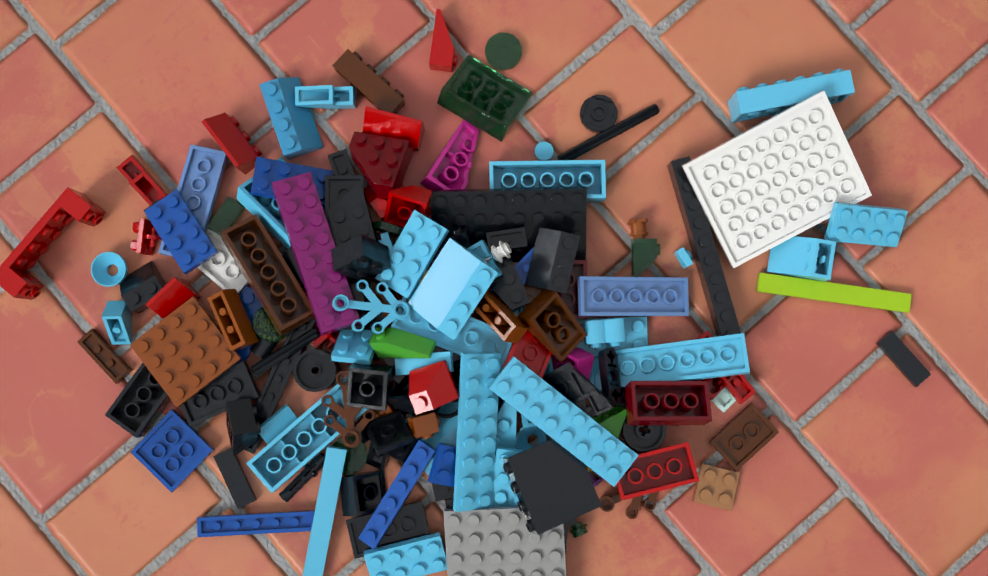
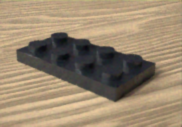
(210, 401)
(408, 524)

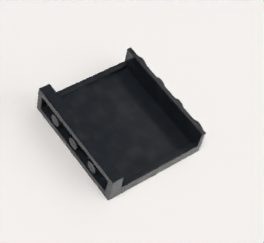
(550, 486)

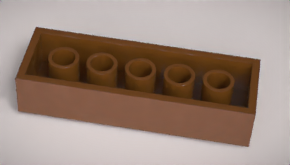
(268, 274)

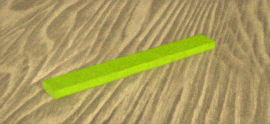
(833, 292)

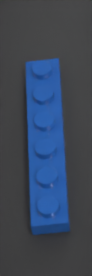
(397, 494)
(254, 523)

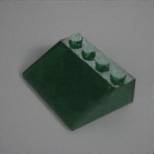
(484, 97)

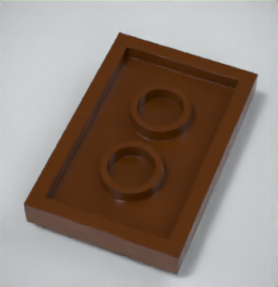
(743, 437)

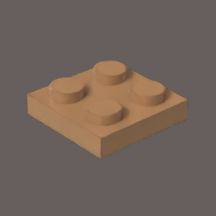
(716, 486)

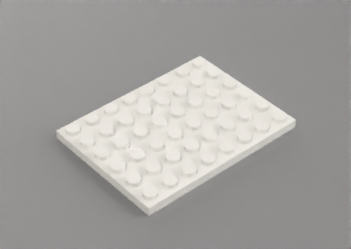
(776, 179)

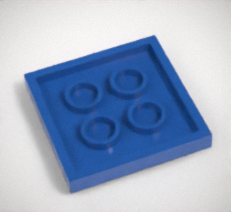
(172, 450)

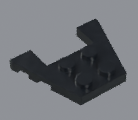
(575, 387)

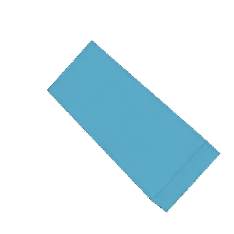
(404, 365)

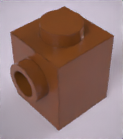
(424, 425)

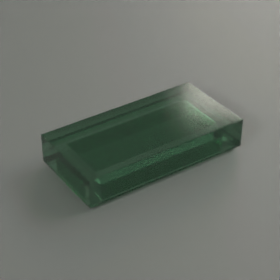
(226, 215)

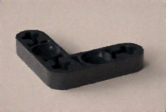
(606, 358)

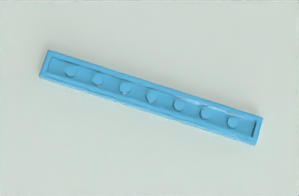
(324, 511)

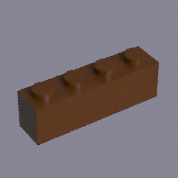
(367, 83)

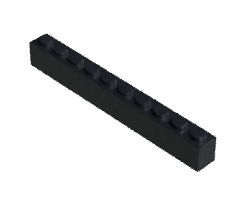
(704, 252)

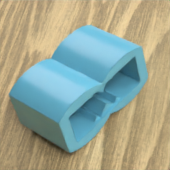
(604, 331)

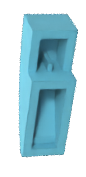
(325, 97)

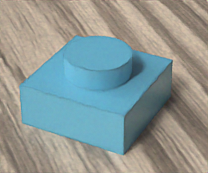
(684, 257)

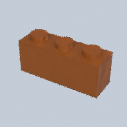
(500, 318)
(232, 319)

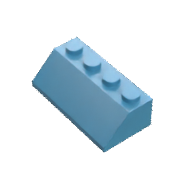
(292, 124)

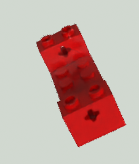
(14, 270)

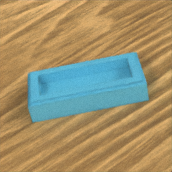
(277, 423)

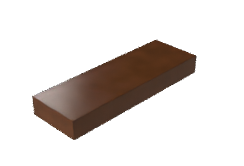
(104, 356)

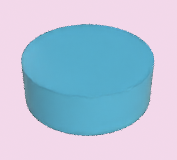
(543, 151)

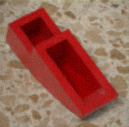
(141, 180)

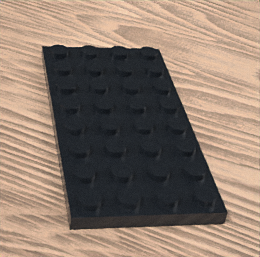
(513, 208)

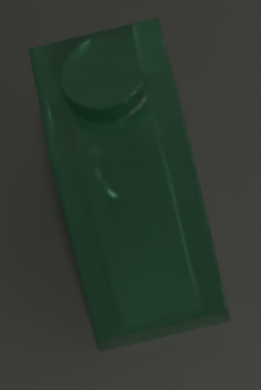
(643, 254)

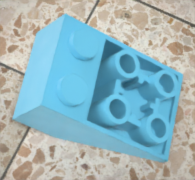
(803, 258)

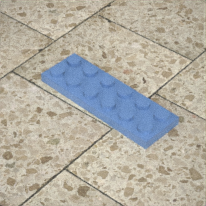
(200, 184)
(632, 296)

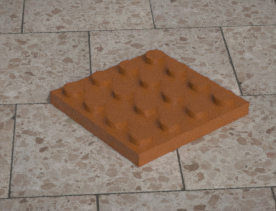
(185, 351)

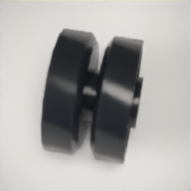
(305, 367)
(643, 441)

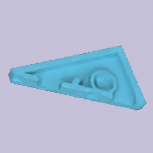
(506, 426)

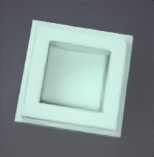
(724, 400)

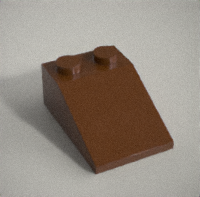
(553, 324)

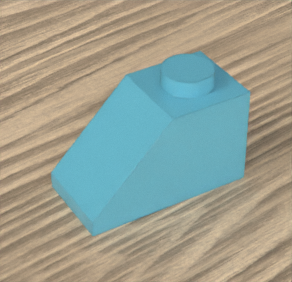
(118, 322)

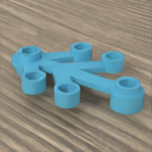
(374, 307)

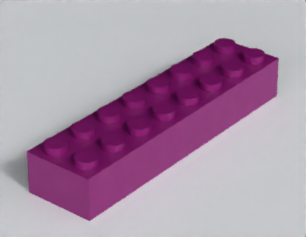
(312, 249)

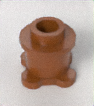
(638, 228)

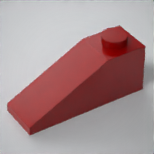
(442, 50)

